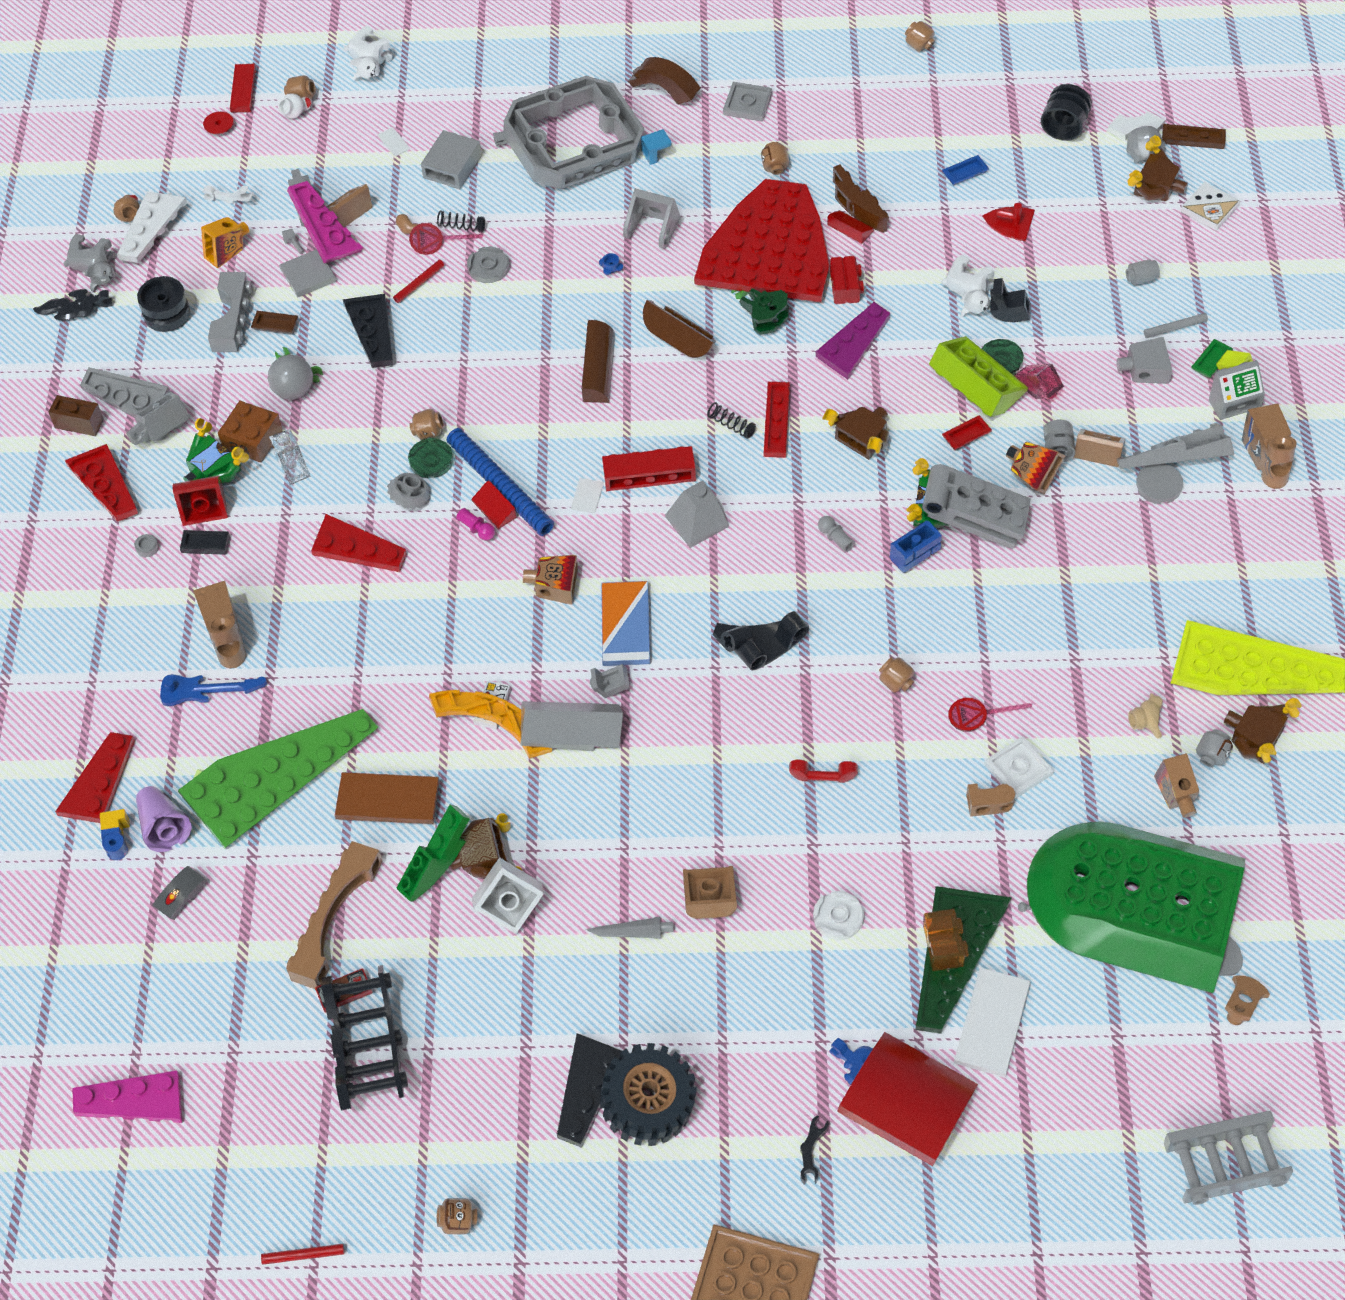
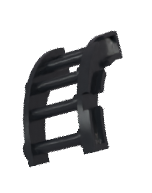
(341, 1049)

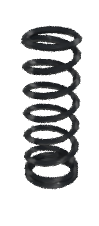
(480, 226)
(750, 429)

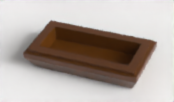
(274, 322)

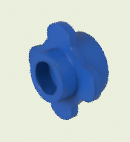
(610, 263)

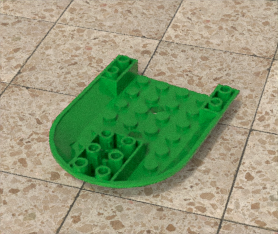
(1144, 926)

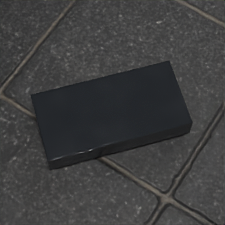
(204, 542)

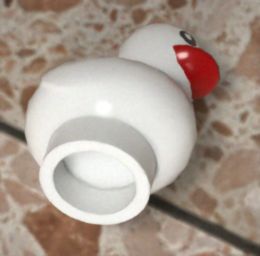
(293, 105)

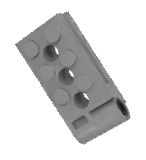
(976, 505)

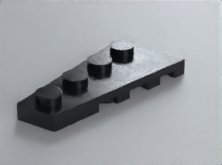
(371, 325)

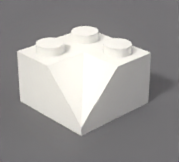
(507, 895)

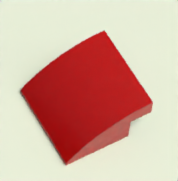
(907, 1098)

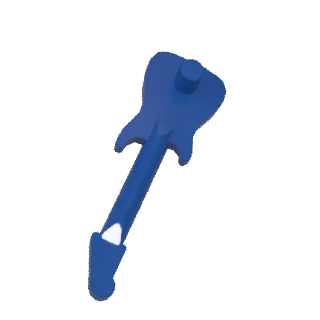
(178, 689)

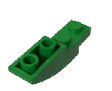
(432, 861)

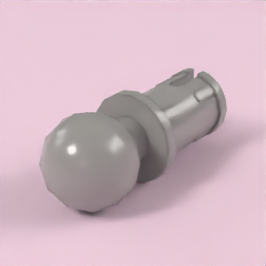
(827, 525)

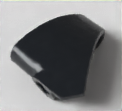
(762, 643)

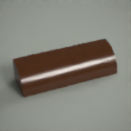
(598, 362)

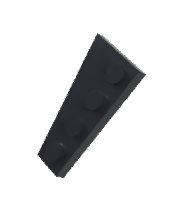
(583, 1088)

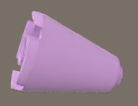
(161, 820)

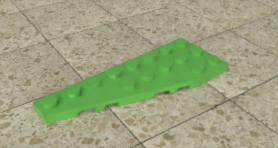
(254, 782)

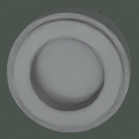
(146, 545)

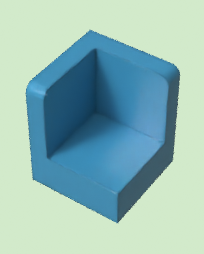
(652, 143)

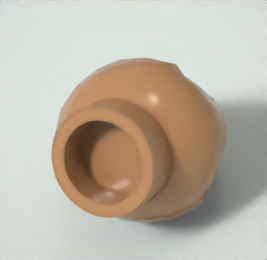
(126, 208)

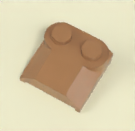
(709, 892)

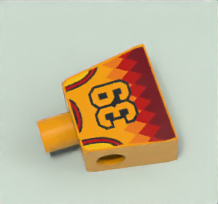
(222, 240)

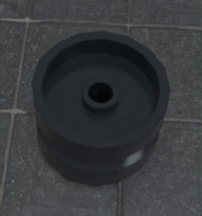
(163, 303)

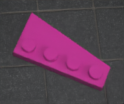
(326, 232)
(142, 1097)

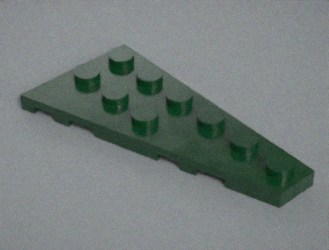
(943, 988)

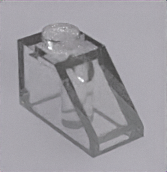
(289, 456)

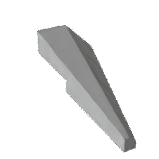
(1193, 446)

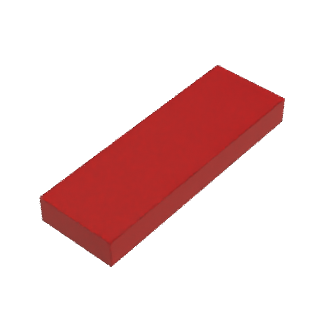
(242, 88)

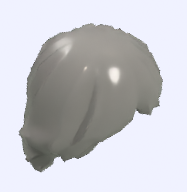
(1137, 141)

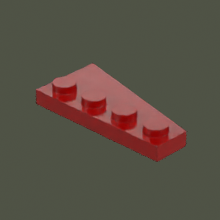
(103, 479)
(353, 545)
(98, 781)

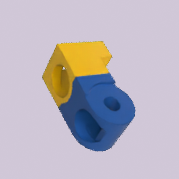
(112, 833)

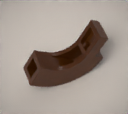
(667, 75)

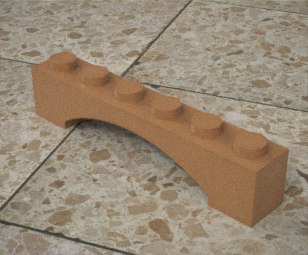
(357, 866)

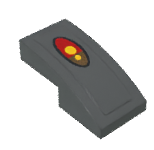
(177, 893)

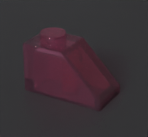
(1041, 380)

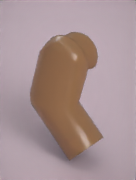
(404, 223)

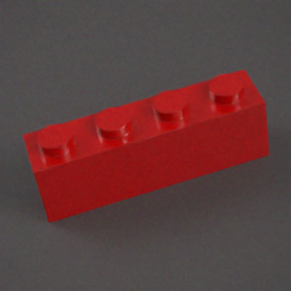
(649, 468)

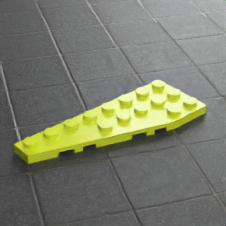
(1243, 664)

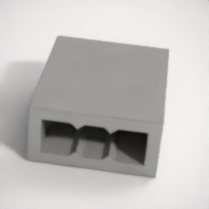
(451, 159)

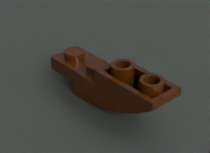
(857, 202)

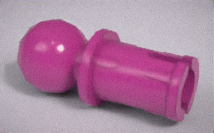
(476, 524)

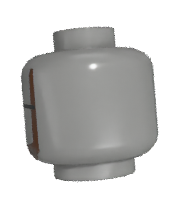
(1214, 748)

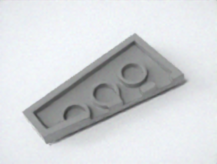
(122, 391)

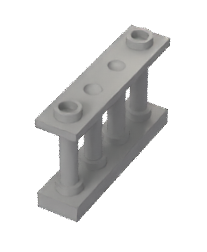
(1233, 1132)

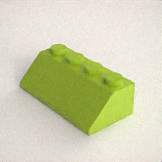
(977, 375)

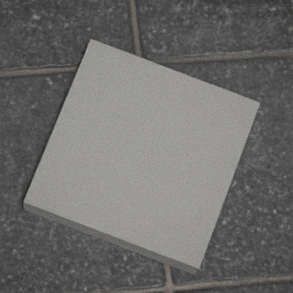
(747, 101)
(307, 273)

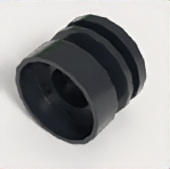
(1066, 112)

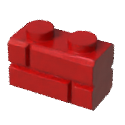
(845, 279)

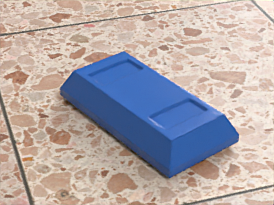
(965, 170)

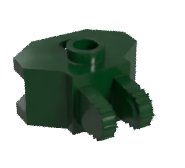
(765, 308)

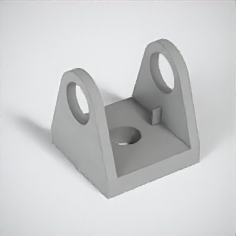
(654, 206)

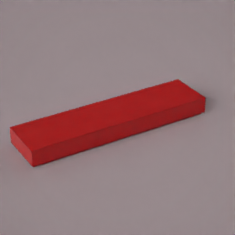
(776, 419)

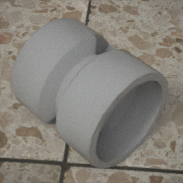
(1060, 437)

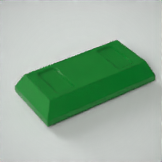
(1209, 358)

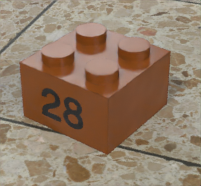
(250, 430)

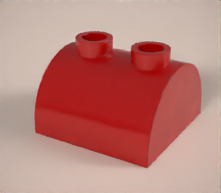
(200, 500)

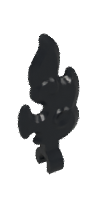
(81, 307)

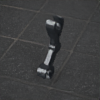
(806, 1149)

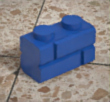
(915, 546)

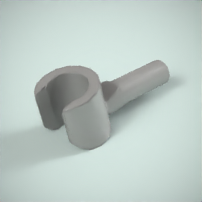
(289, 236)

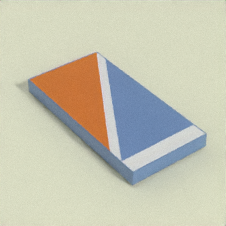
(625, 623)

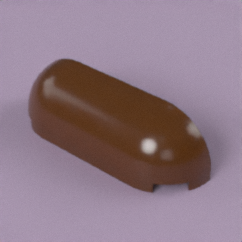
(677, 330)

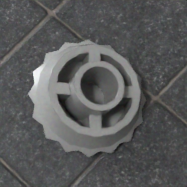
(408, 490)

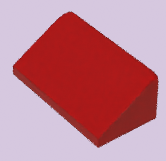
(849, 226)
(494, 505)

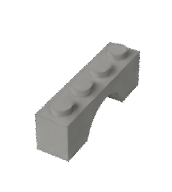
(226, 332)

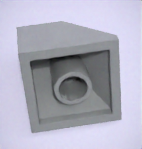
(697, 514)

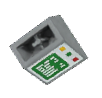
(1237, 390)

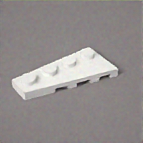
(149, 223)

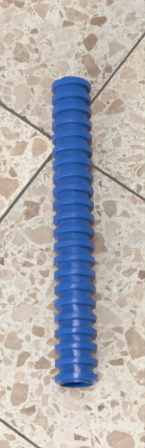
(508, 488)

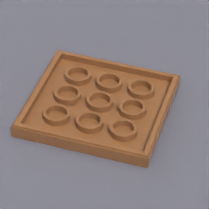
(753, 1268)

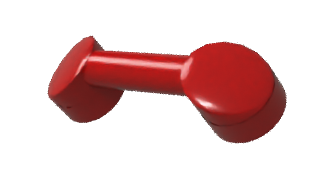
(846, 771)

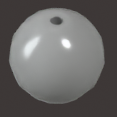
(290, 377)

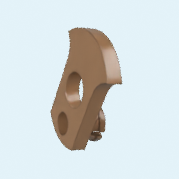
(1238, 1009)

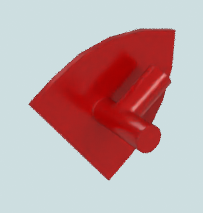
(1011, 221)

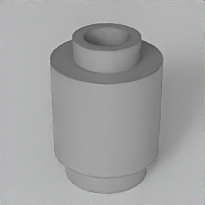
(1142, 271)

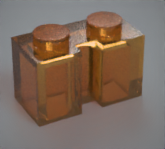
(943, 939)

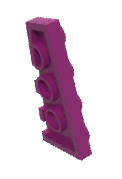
(848, 346)

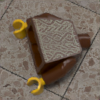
(482, 846)

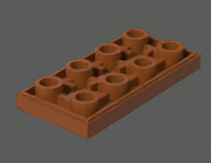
(387, 798)

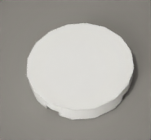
(838, 915)

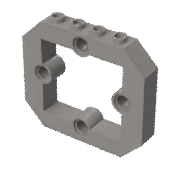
(594, 161)

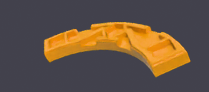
(486, 707)

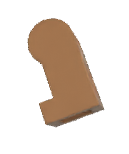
(989, 800)

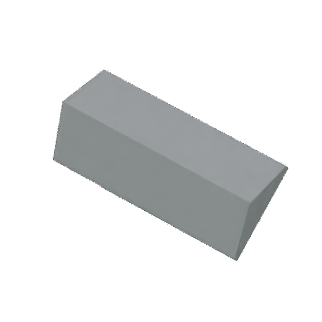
(570, 725)

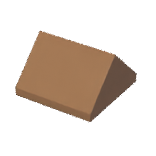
(351, 205)
(1098, 447)

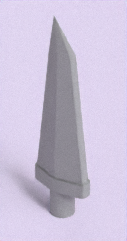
(638, 929)

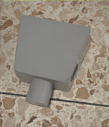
(1147, 362)

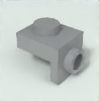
(609, 681)

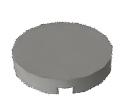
(488, 265)
(1159, 483)

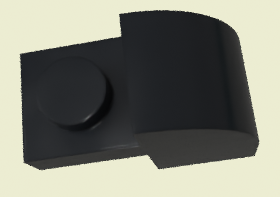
(1007, 305)

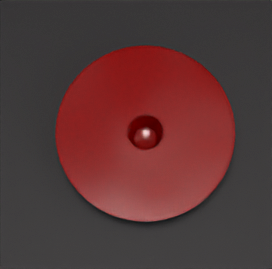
(218, 122)

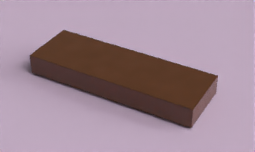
(1194, 136)

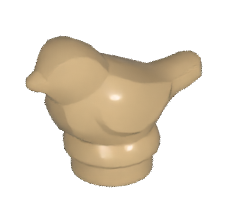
(1147, 715)

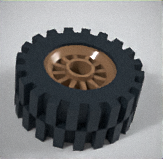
(647, 1122)

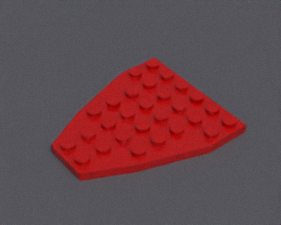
(769, 245)

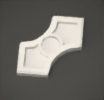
(1123, 125)

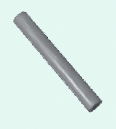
(1175, 325)

